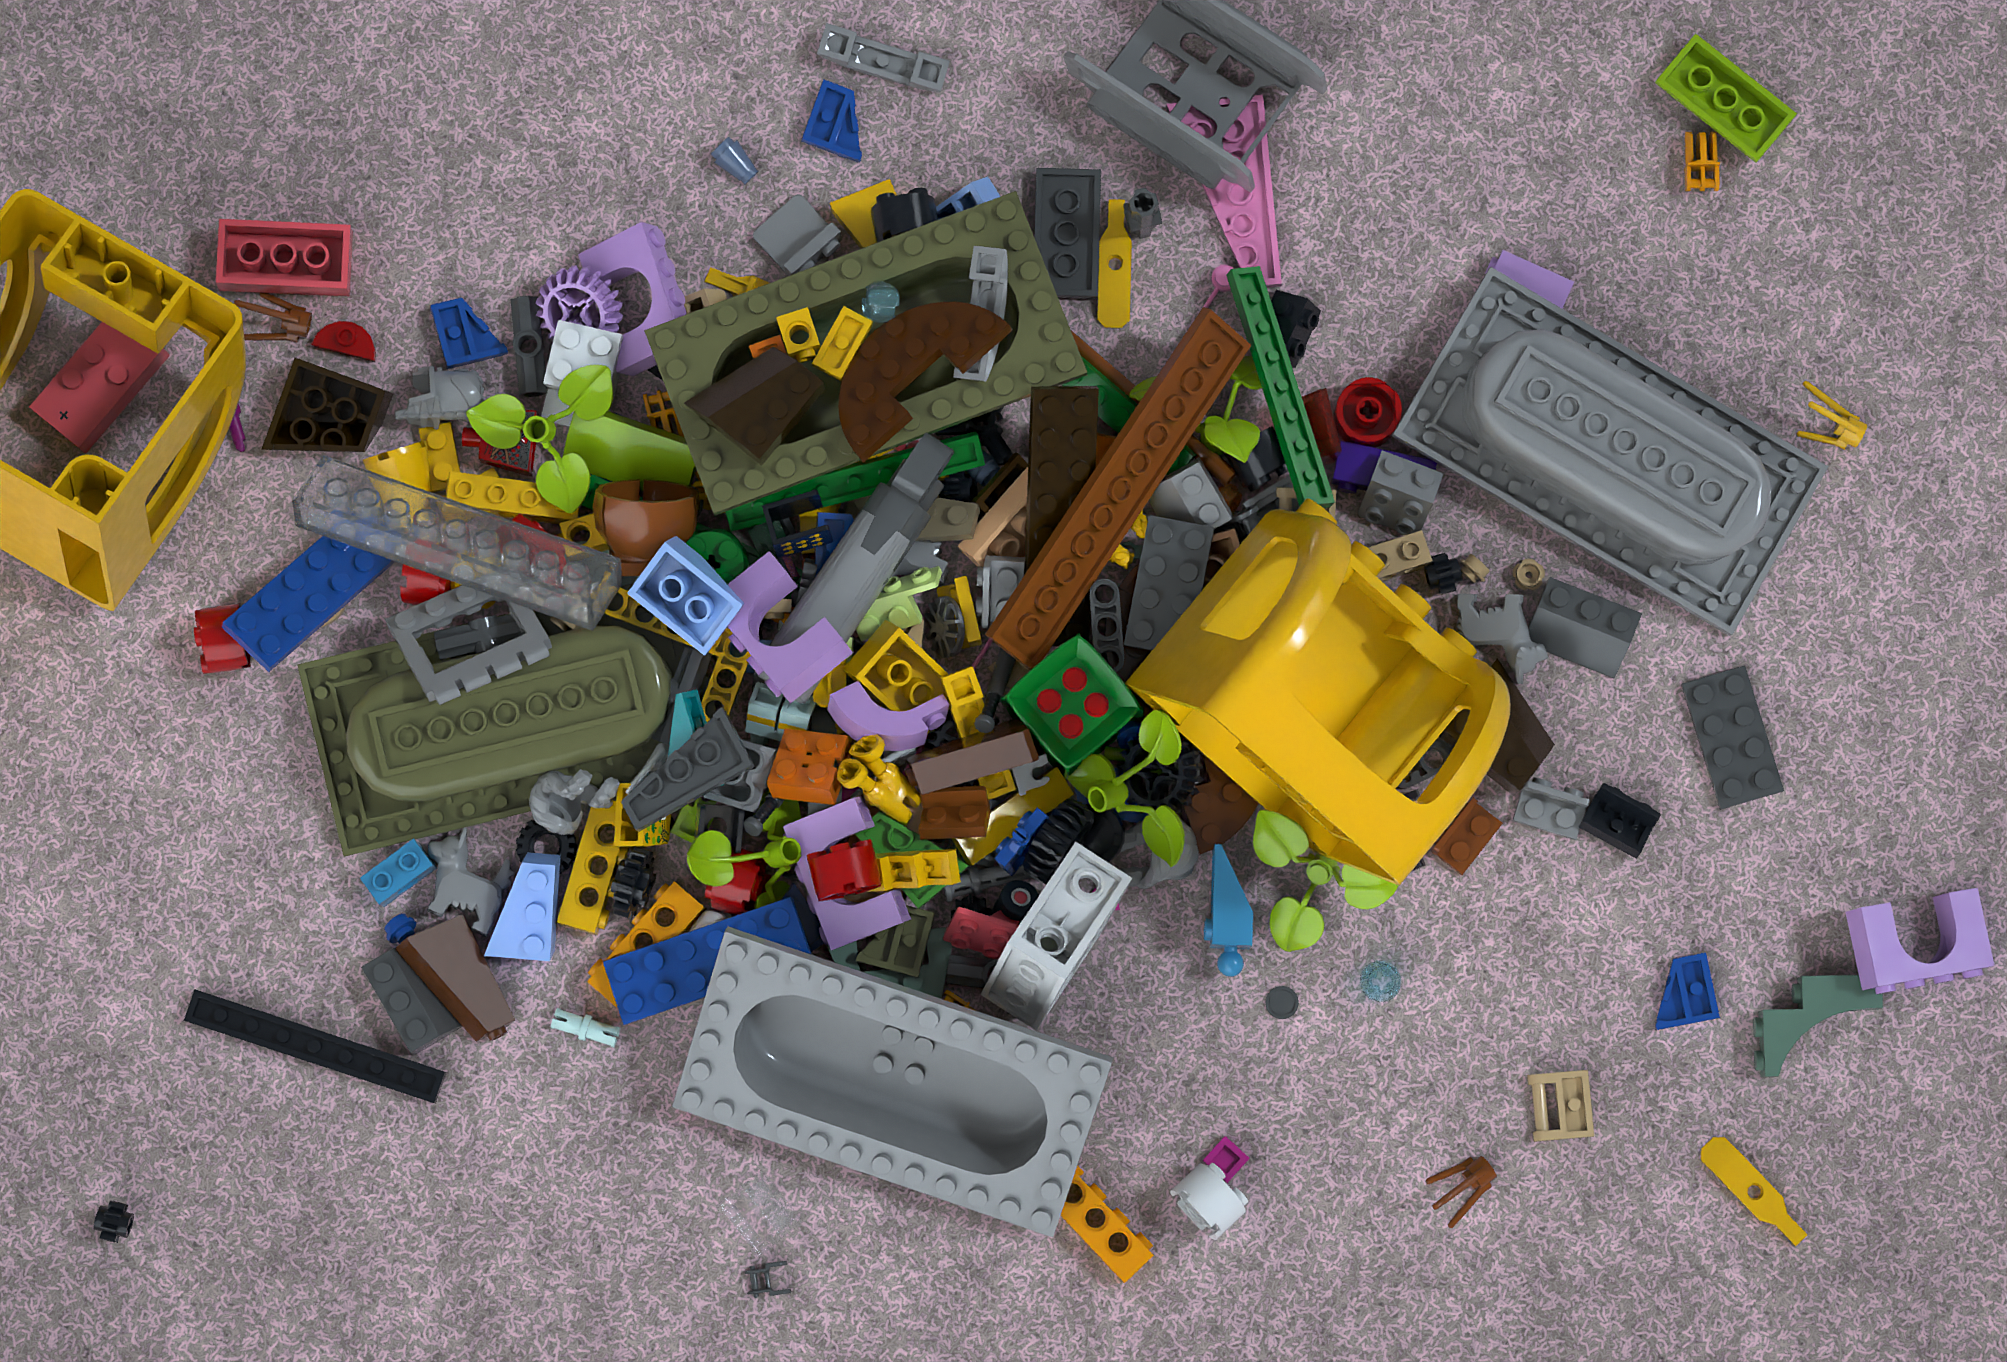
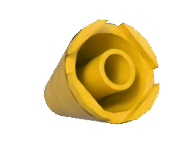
(403, 464)

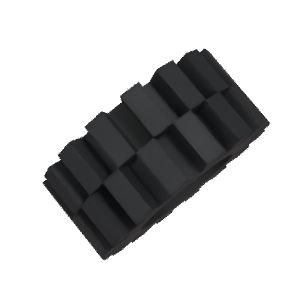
(533, 831)

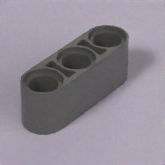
(1107, 611)

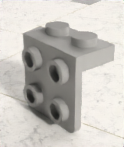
(797, 236)
(1400, 494)

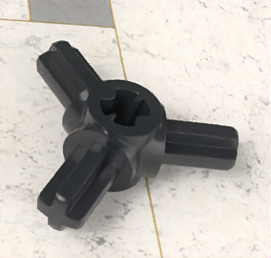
(988, 435)

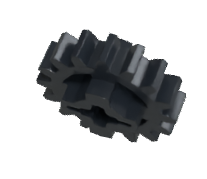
(633, 882)

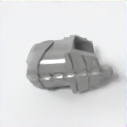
(444, 398)

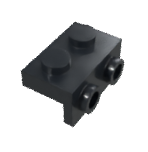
(1296, 321)
(1619, 820)

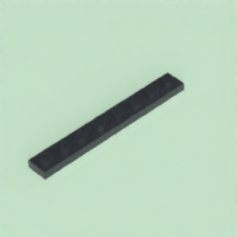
(315, 1046)

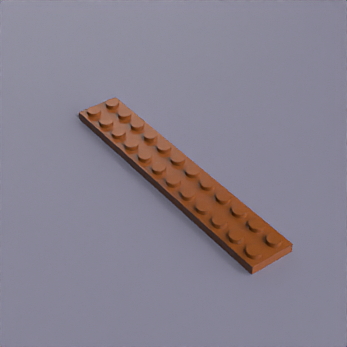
(1118, 489)

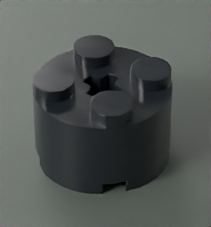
(902, 213)
(1262, 461)

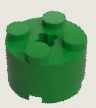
(726, 549)

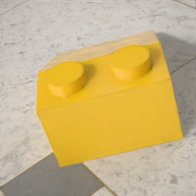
(896, 670)

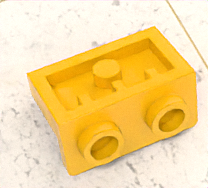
(961, 594)

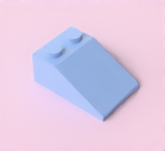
(686, 595)

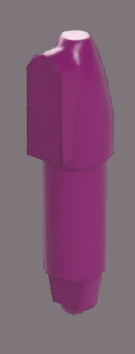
(237, 431)

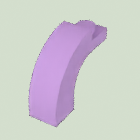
(900, 730)

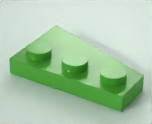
(894, 837)

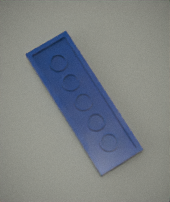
(302, 599)
(682, 966)

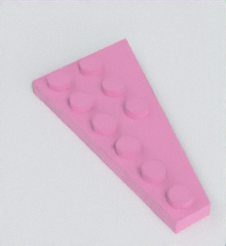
(1245, 215)

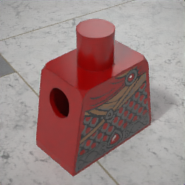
(515, 459)

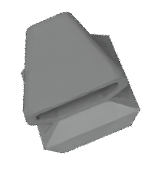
(747, 789)

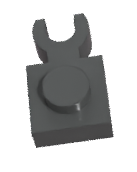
(808, 576)

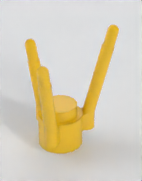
(1848, 426)

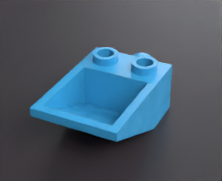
(1230, 915)

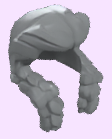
(560, 799)
(1160, 869)

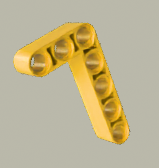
(721, 649)

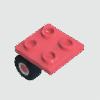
(992, 932)

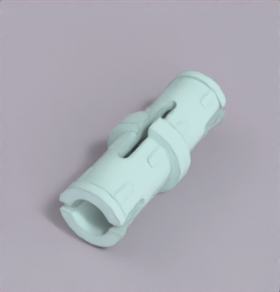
(585, 1027)

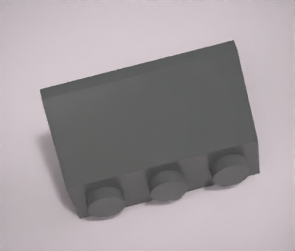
(1583, 627)
(409, 1002)

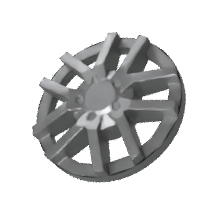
(944, 628)

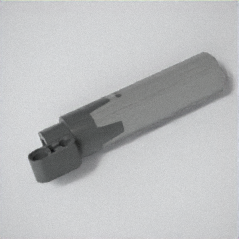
(870, 548)

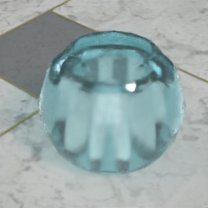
(880, 302)
(1387, 970)

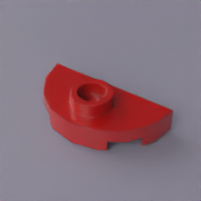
(346, 339)

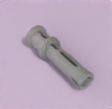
(975, 880)

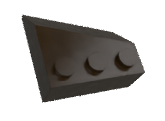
(759, 402)
(326, 412)
(1523, 744)

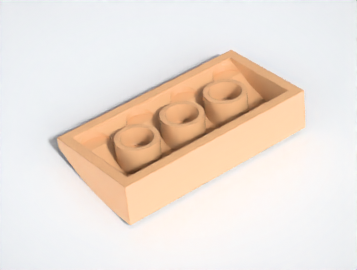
(1002, 527)

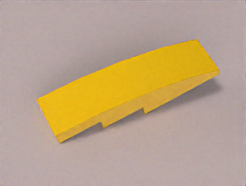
(917, 869)

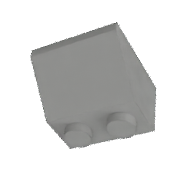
(1191, 497)

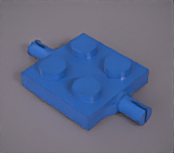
(1013, 850)

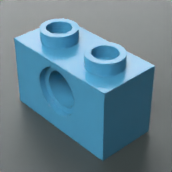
(398, 873)

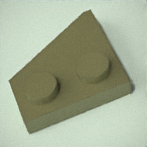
(901, 946)

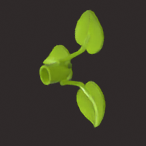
(500, 421)
(1218, 434)
(1097, 782)
(712, 859)
(1293, 923)

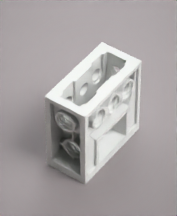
(1055, 936)

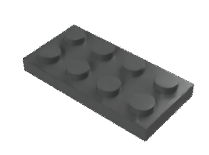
(1069, 228)
(1167, 578)
(1732, 737)

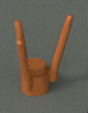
(295, 320)
(1477, 1174)

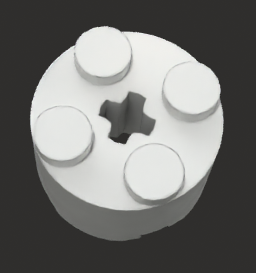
(1209, 1199)

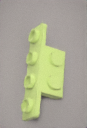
(897, 603)

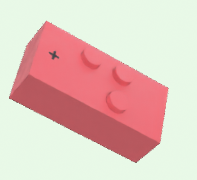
(284, 257)
(96, 385)

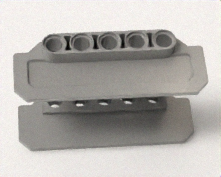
(1120, 89)

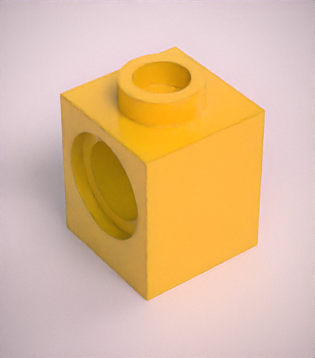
(794, 322)
(585, 523)

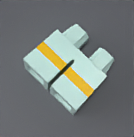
(766, 720)

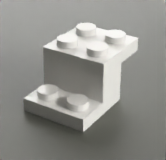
(572, 349)

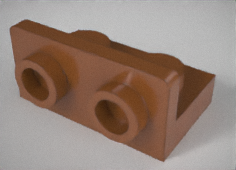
(955, 813)
(1466, 836)

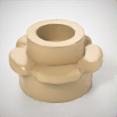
(1534, 568)
(1474, 569)

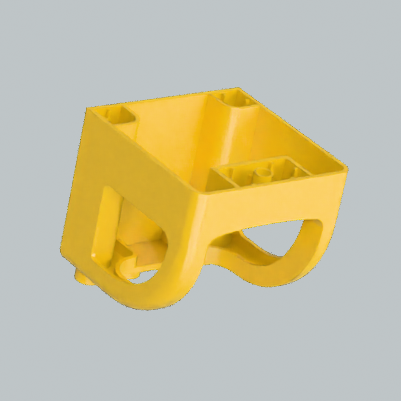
(94, 518)
(1327, 692)

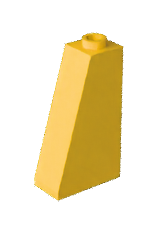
(855, 214)

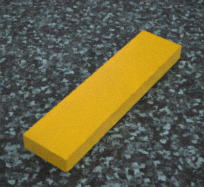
(1007, 815)

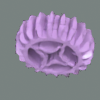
(559, 292)

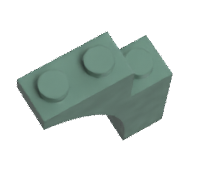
(1817, 1000)

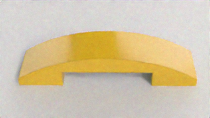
(965, 705)

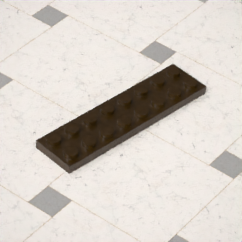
(1058, 467)

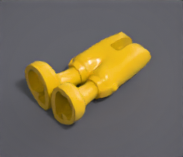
(890, 785)

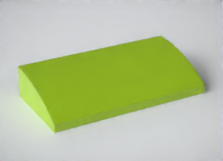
(1726, 98)
(630, 450)

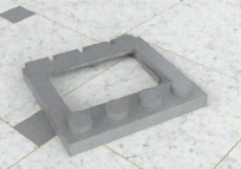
(476, 670)

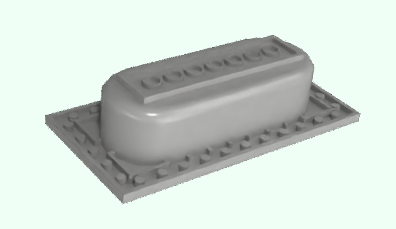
(1610, 451)
(891, 1081)

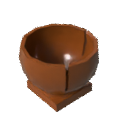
(640, 528)

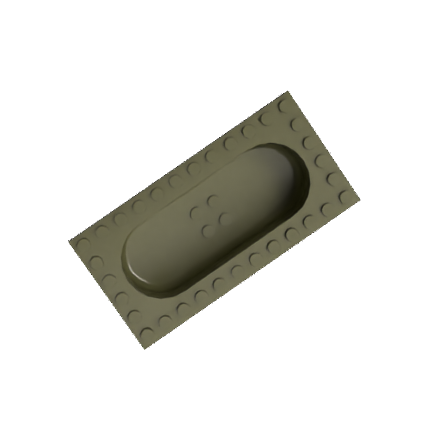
(925, 268)
(429, 768)

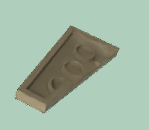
(948, 520)

